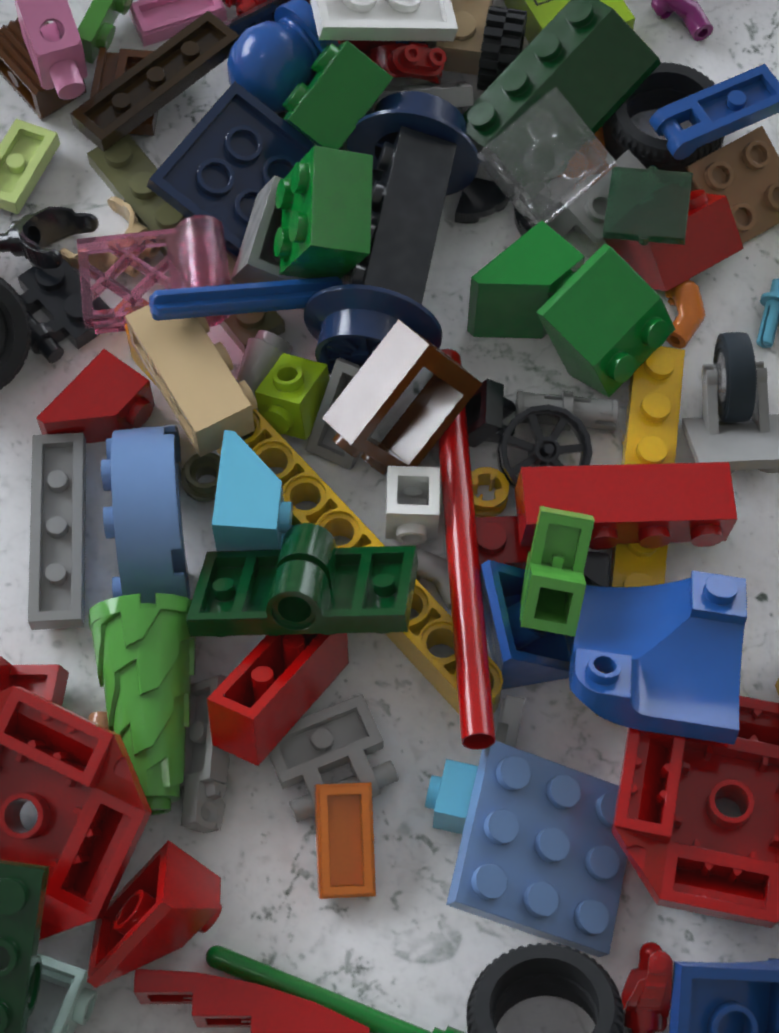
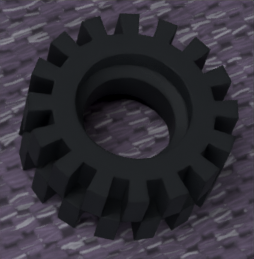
(501, 43)

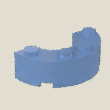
(146, 511)

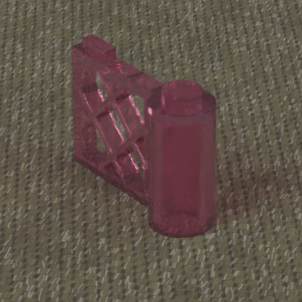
(193, 258)

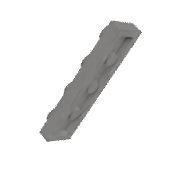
(57, 532)

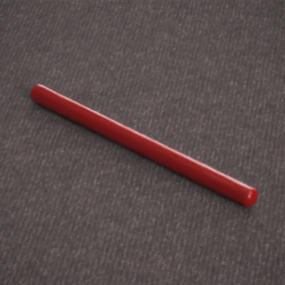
(465, 585)

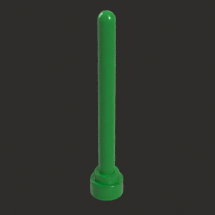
(260, 973)

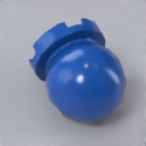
(277, 54)

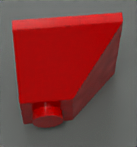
(154, 914)

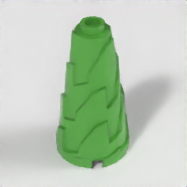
(146, 678)

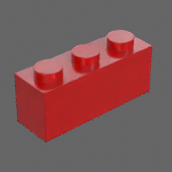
(273, 691)

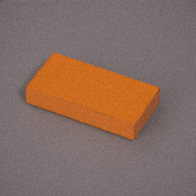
(344, 840)

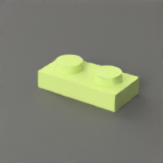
(23, 160)

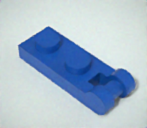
(717, 111)

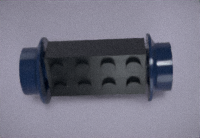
(417, 161)

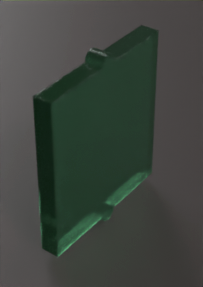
(648, 205)

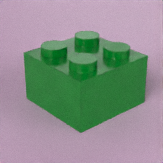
(337, 95)
(324, 214)

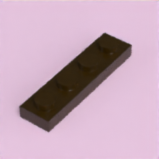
(154, 81)

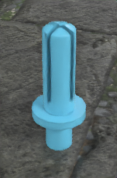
(770, 316)

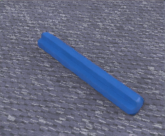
(236, 298)

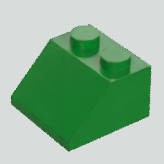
(519, 284)
(605, 321)

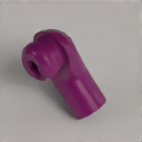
(689, 12)

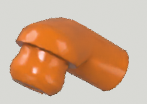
(690, 312)

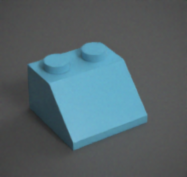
(248, 501)

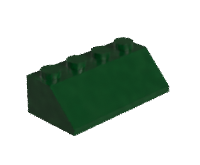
(580, 52)

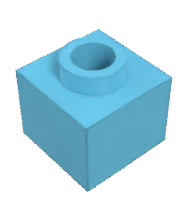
(451, 795)

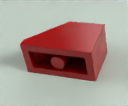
(100, 400)

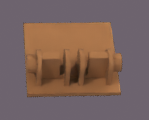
(748, 177)

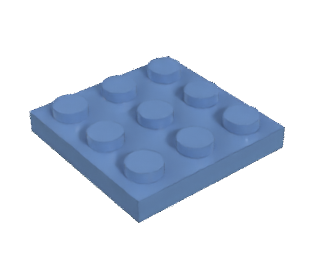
(540, 850)

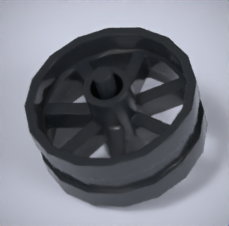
(545, 449)

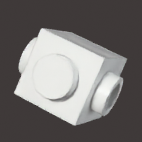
(412, 504)

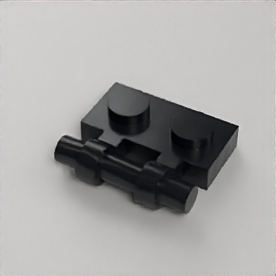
(59, 297)

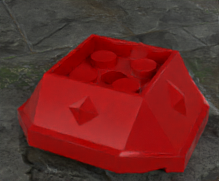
(84, 801)
(679, 838)

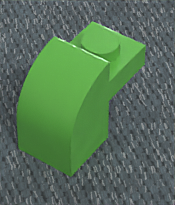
(555, 571)

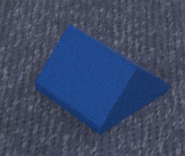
(520, 653)

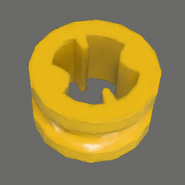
(494, 479)

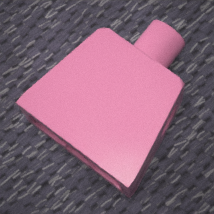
(53, 47)

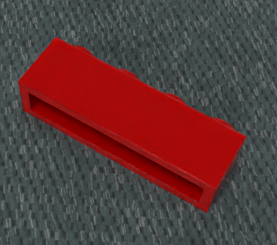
(633, 501)

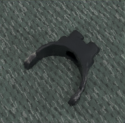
(40, 229)

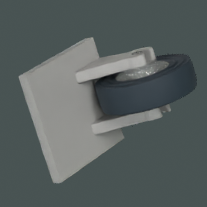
(735, 392)

